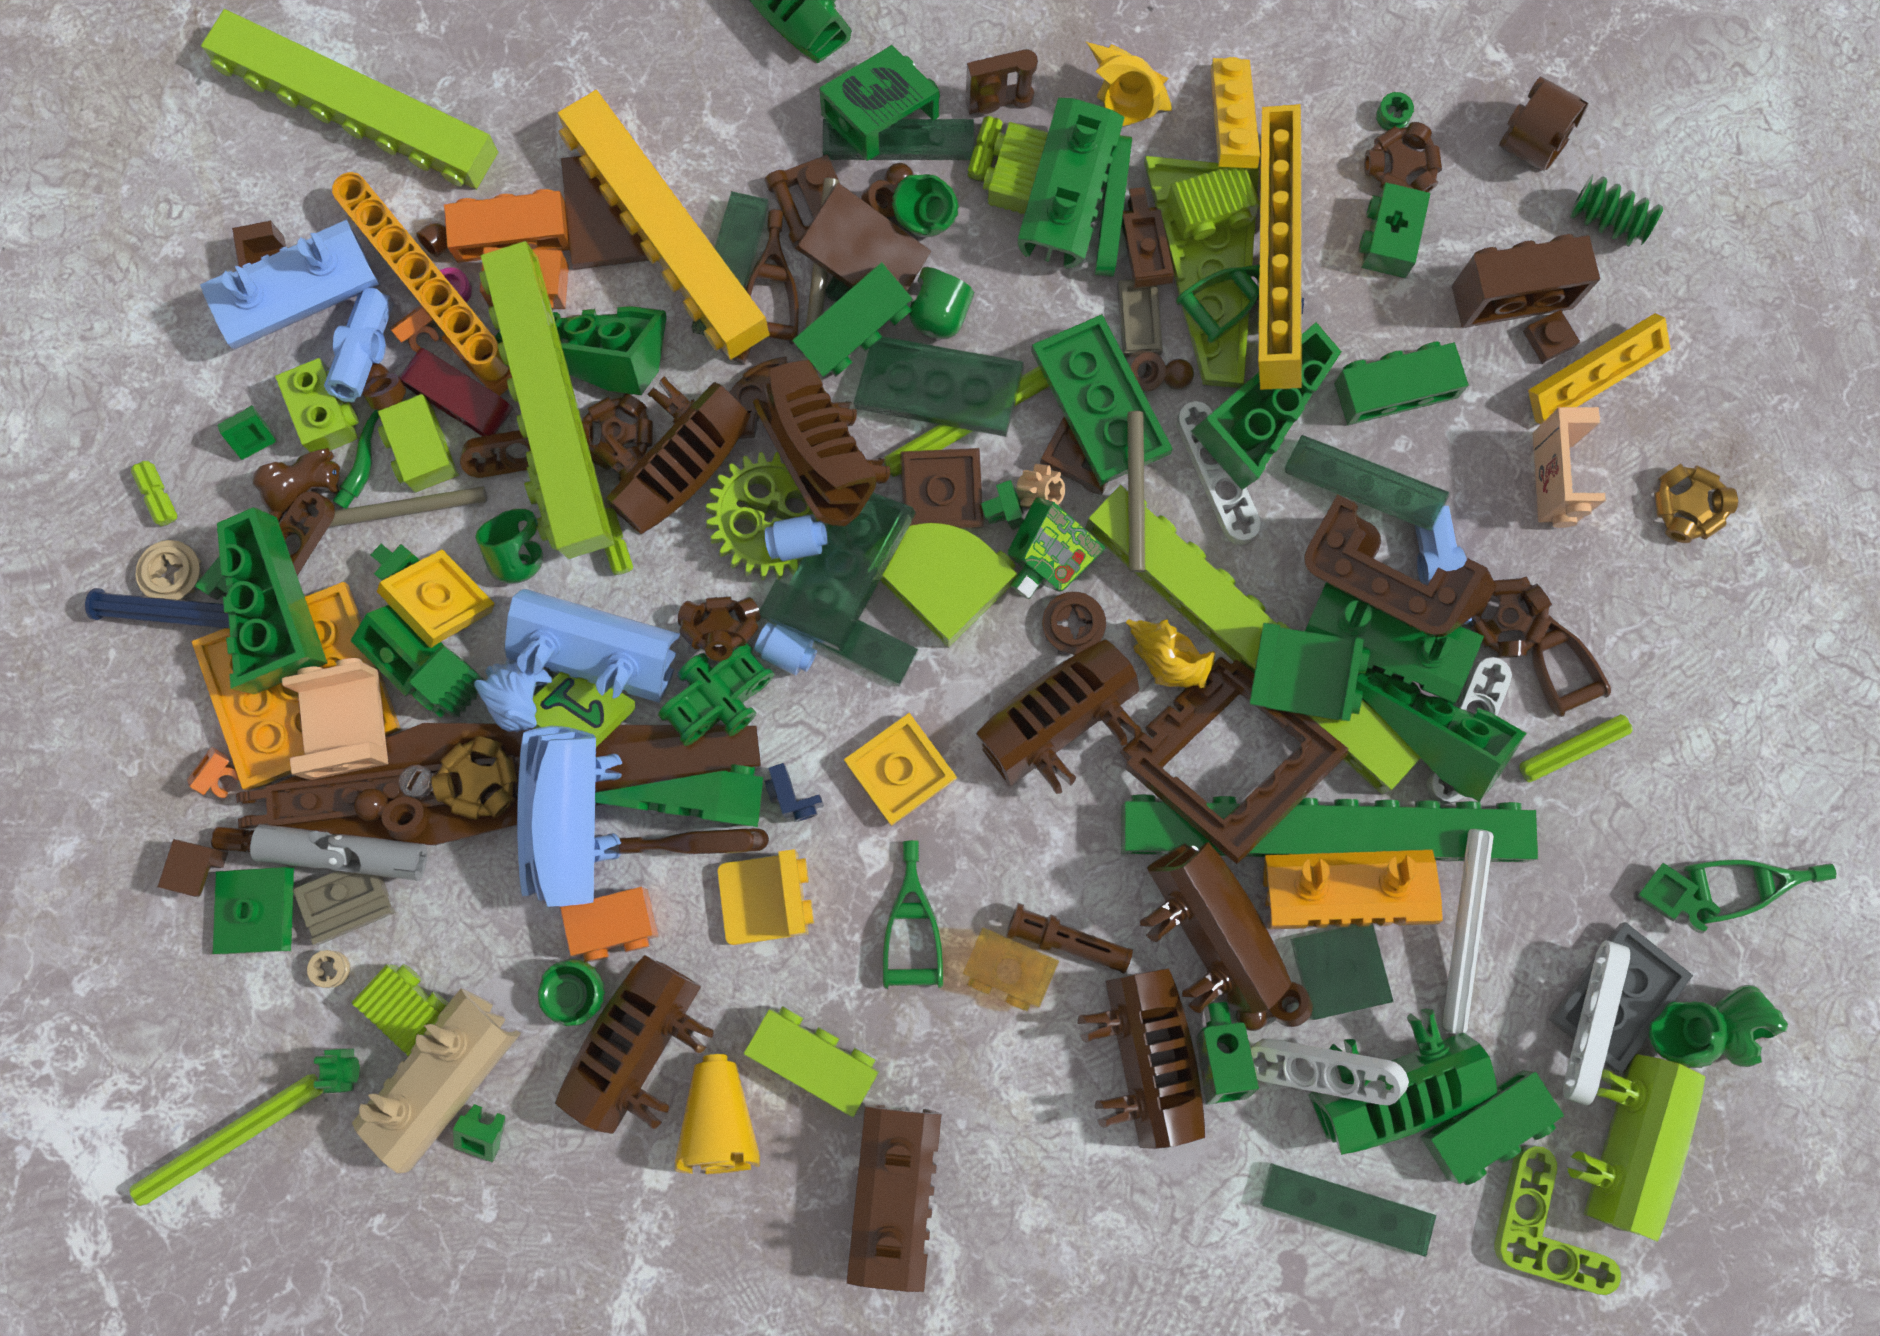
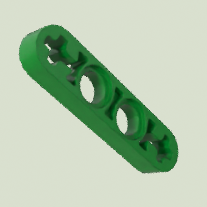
(1113, 208)

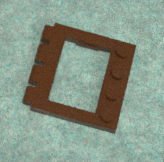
(1269, 801)

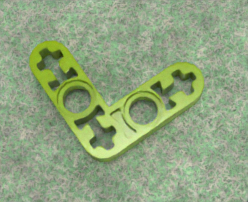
(1531, 1230)

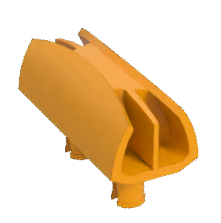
(1352, 889)

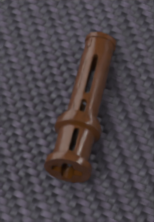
(1049, 933)

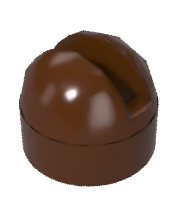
(433, 238)

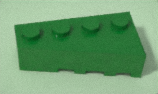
(1254, 421)

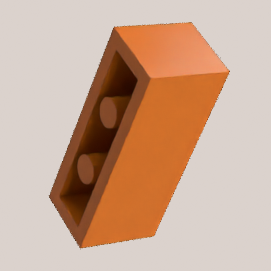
(506, 221)

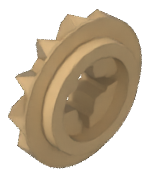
(153, 565)

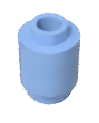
(795, 538)
(785, 648)

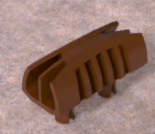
(817, 445)
(680, 460)
(1059, 710)
(1221, 927)
(626, 1046)
(1155, 1060)
(893, 1199)

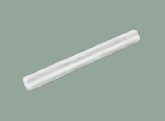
(1467, 931)

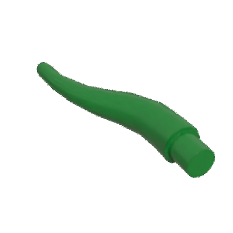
(359, 474)

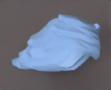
(510, 694)

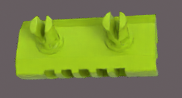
(1644, 1145)

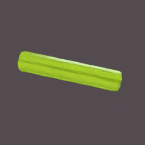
(1575, 748)

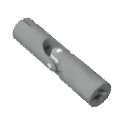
(334, 852)

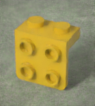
(765, 898)

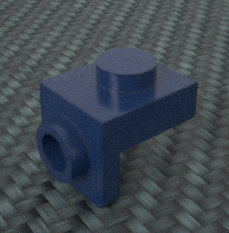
(781, 790)

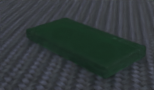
(939, 385)
(837, 584)

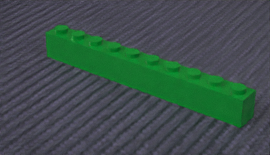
(1346, 827)

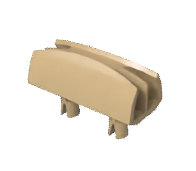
(433, 1081)

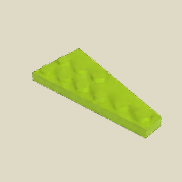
(1192, 260)

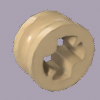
(316, 973)

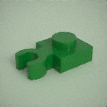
(1673, 894)
(337, 1071)

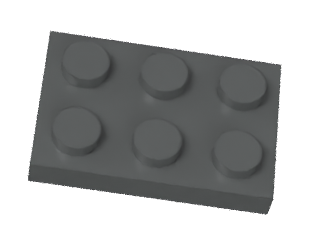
(1649, 986)

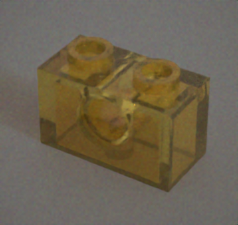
(1035, 969)

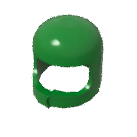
(940, 304)
(500, 546)

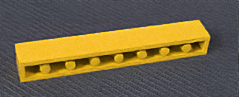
(663, 225)
(1280, 249)

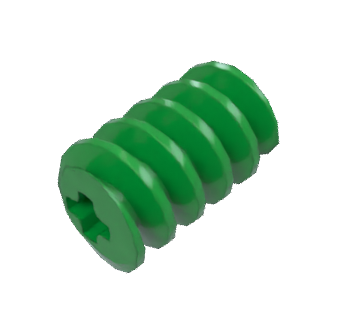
(1616, 211)

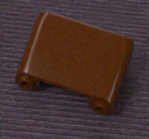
(1344, 558)

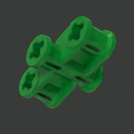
(716, 694)

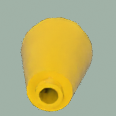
(716, 1121)

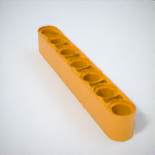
(408, 263)

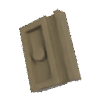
(342, 904)

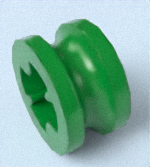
(1402, 103)

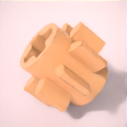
(1041, 484)

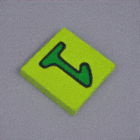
(580, 706)

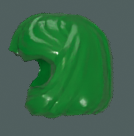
(1748, 1018)

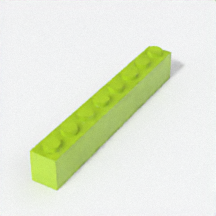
(349, 99)
(546, 401)

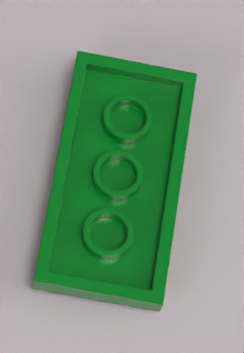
(1096, 394)

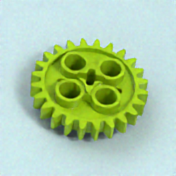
(752, 547)

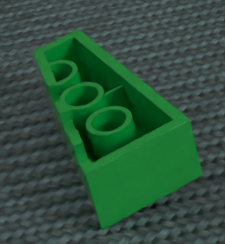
(264, 603)

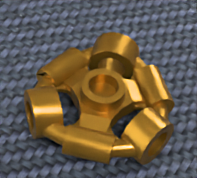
(1694, 503)
(476, 779)

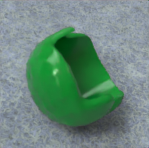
(924, 205)
(571, 992)
(1689, 1033)

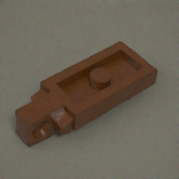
(1146, 242)

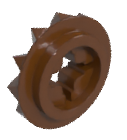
(1086, 609)

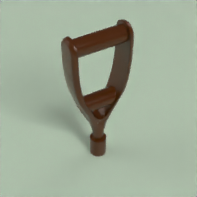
(777, 273)
(1557, 636)
(700, 842)

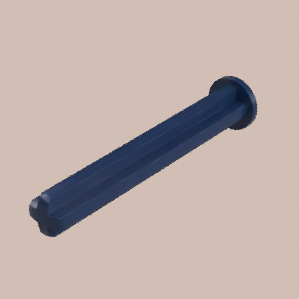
(103, 604)

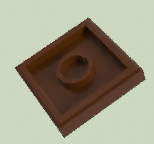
(943, 486)

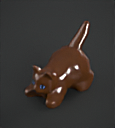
(283, 483)

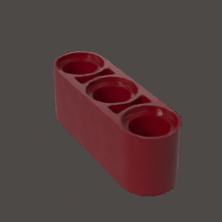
(455, 393)

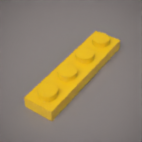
(1234, 113)
(1601, 368)

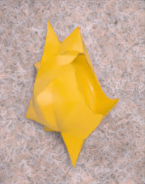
(1129, 84)

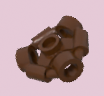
(1403, 159)
(604, 413)
(1512, 617)
(719, 626)

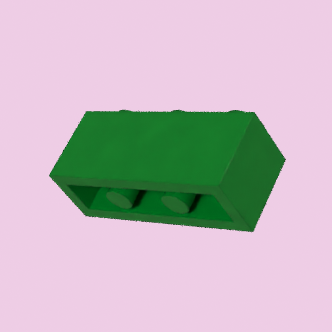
(854, 321)
(1400, 382)
(1493, 1128)

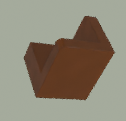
(257, 241)
(189, 867)

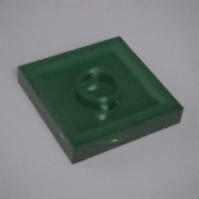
(1342, 970)

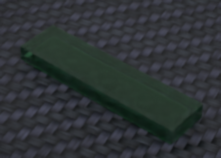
(910, 141)
(739, 238)
(1367, 482)
(865, 646)
(1348, 1209)

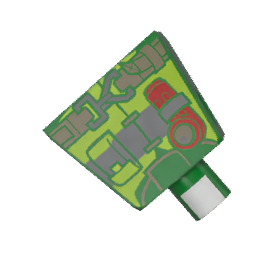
(1050, 549)
(1225, 1075)

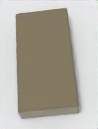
(1139, 318)

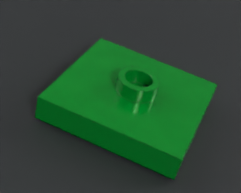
(253, 911)

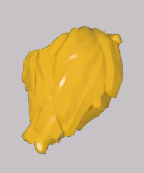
(1170, 654)

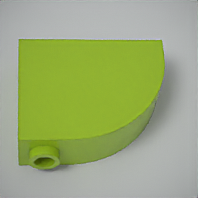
(947, 577)

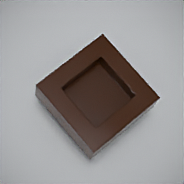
(1551, 336)

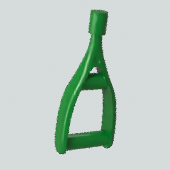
(1200, 315)
(1764, 881)
(912, 910)

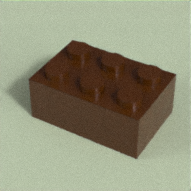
(1525, 280)

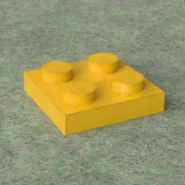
(435, 598)
(900, 769)

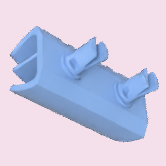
(289, 285)
(589, 645)
(559, 814)

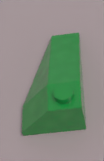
(613, 349)
(1456, 744)
(710, 796)

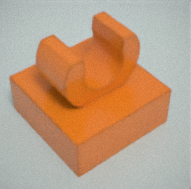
(412, 325)
(209, 771)

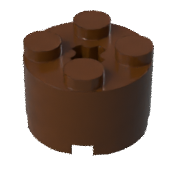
(1543, 125)

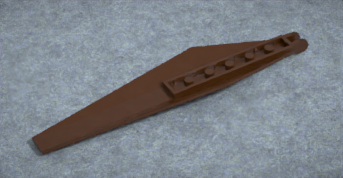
(327, 803)

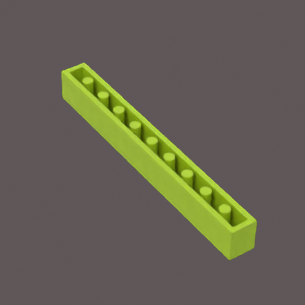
(1235, 626)

